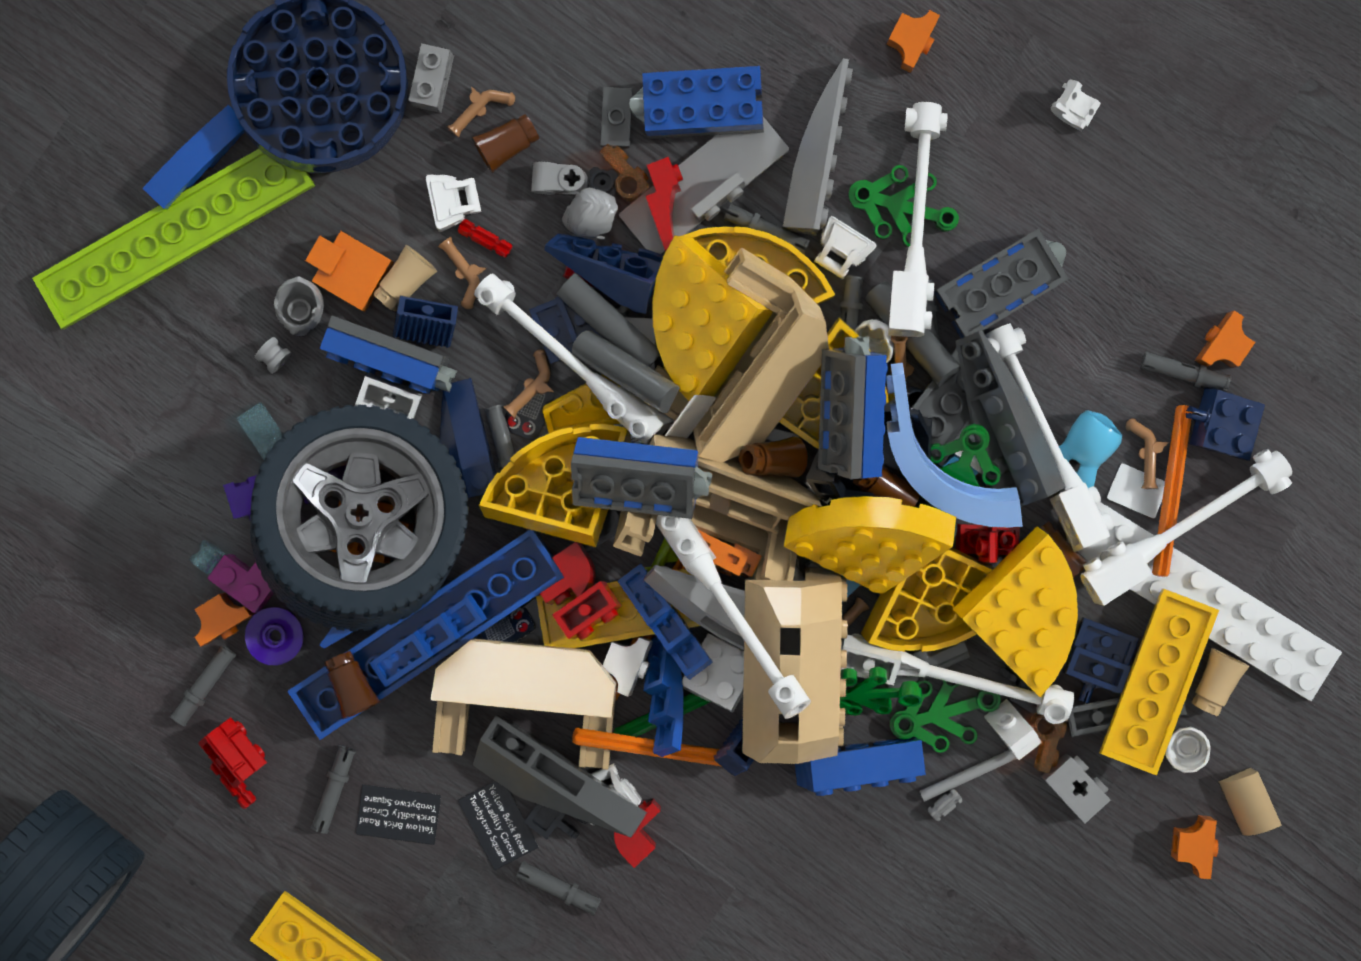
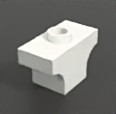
(628, 663)
(1013, 729)

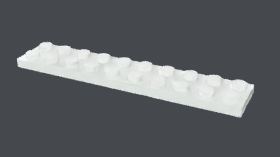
(1243, 622)

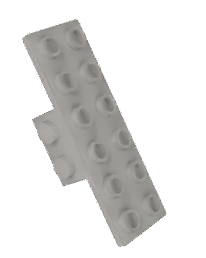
(710, 179)

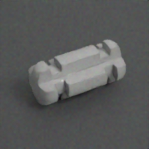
(945, 804)

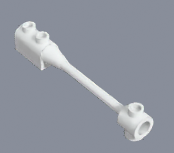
(911, 286)
(620, 404)
(1076, 502)
(698, 561)
(1128, 563)
(862, 656)

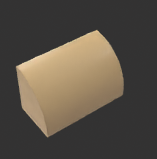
(1250, 802)

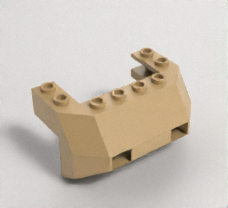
(769, 371)
(737, 510)
(817, 611)
(522, 679)

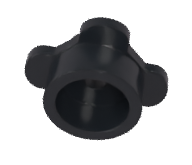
(609, 177)

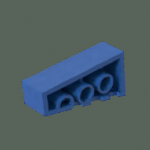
(863, 765)

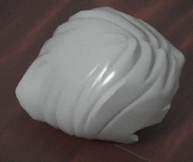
(590, 213)
(299, 305)

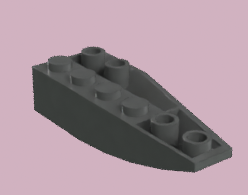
(1014, 433)
(550, 779)

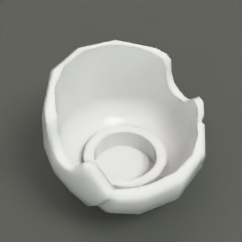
(878, 337)
(1188, 750)

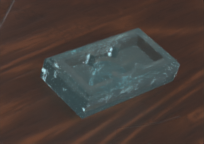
(260, 428)

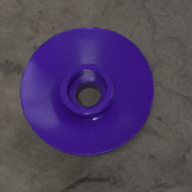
(260, 641)

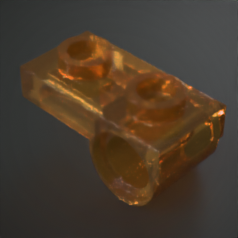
(617, 159)
(1047, 753)

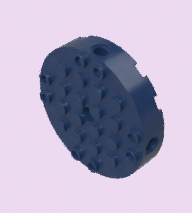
(327, 124)

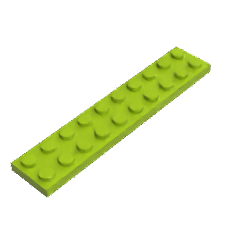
(168, 236)

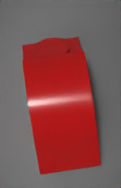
(577, 572)
(640, 844)

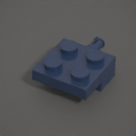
(560, 323)
(1226, 423)
(1100, 658)

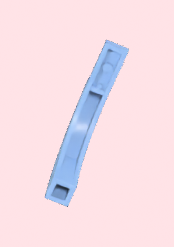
(964, 501)

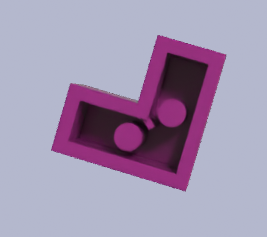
(241, 582)

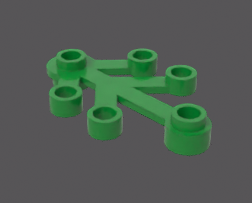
(896, 204)
(961, 469)
(877, 699)
(939, 715)

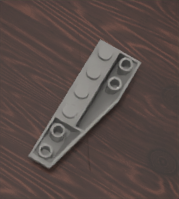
(815, 159)
(702, 607)

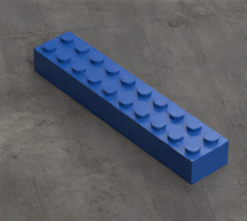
(496, 584)

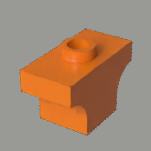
(913, 37)
(1226, 342)
(220, 618)
(1196, 846)

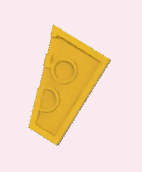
(576, 410)

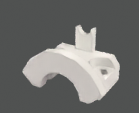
(1075, 106)

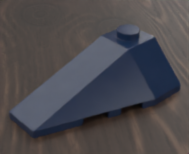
(618, 273)
(466, 437)

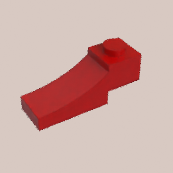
(665, 180)

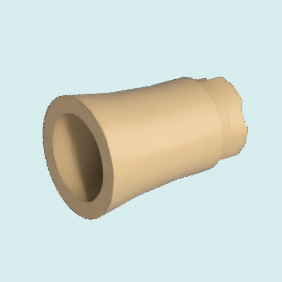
(404, 278)
(1218, 681)

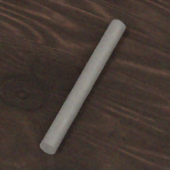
(967, 775)

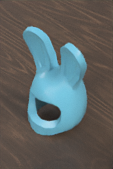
(1090, 443)

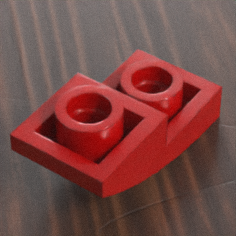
(968, 533)
(987, 546)

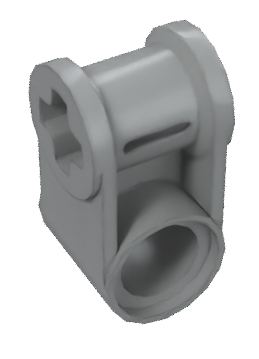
(553, 178)

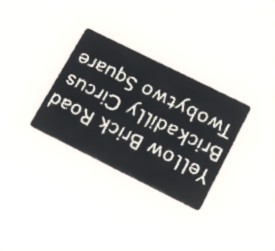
(398, 814)
(498, 824)

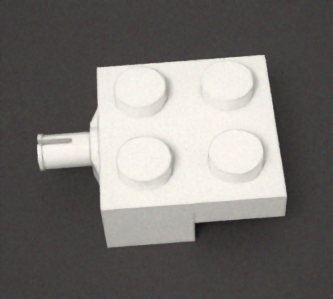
(723, 678)

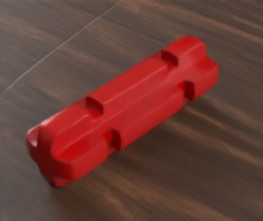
(484, 238)
(245, 797)

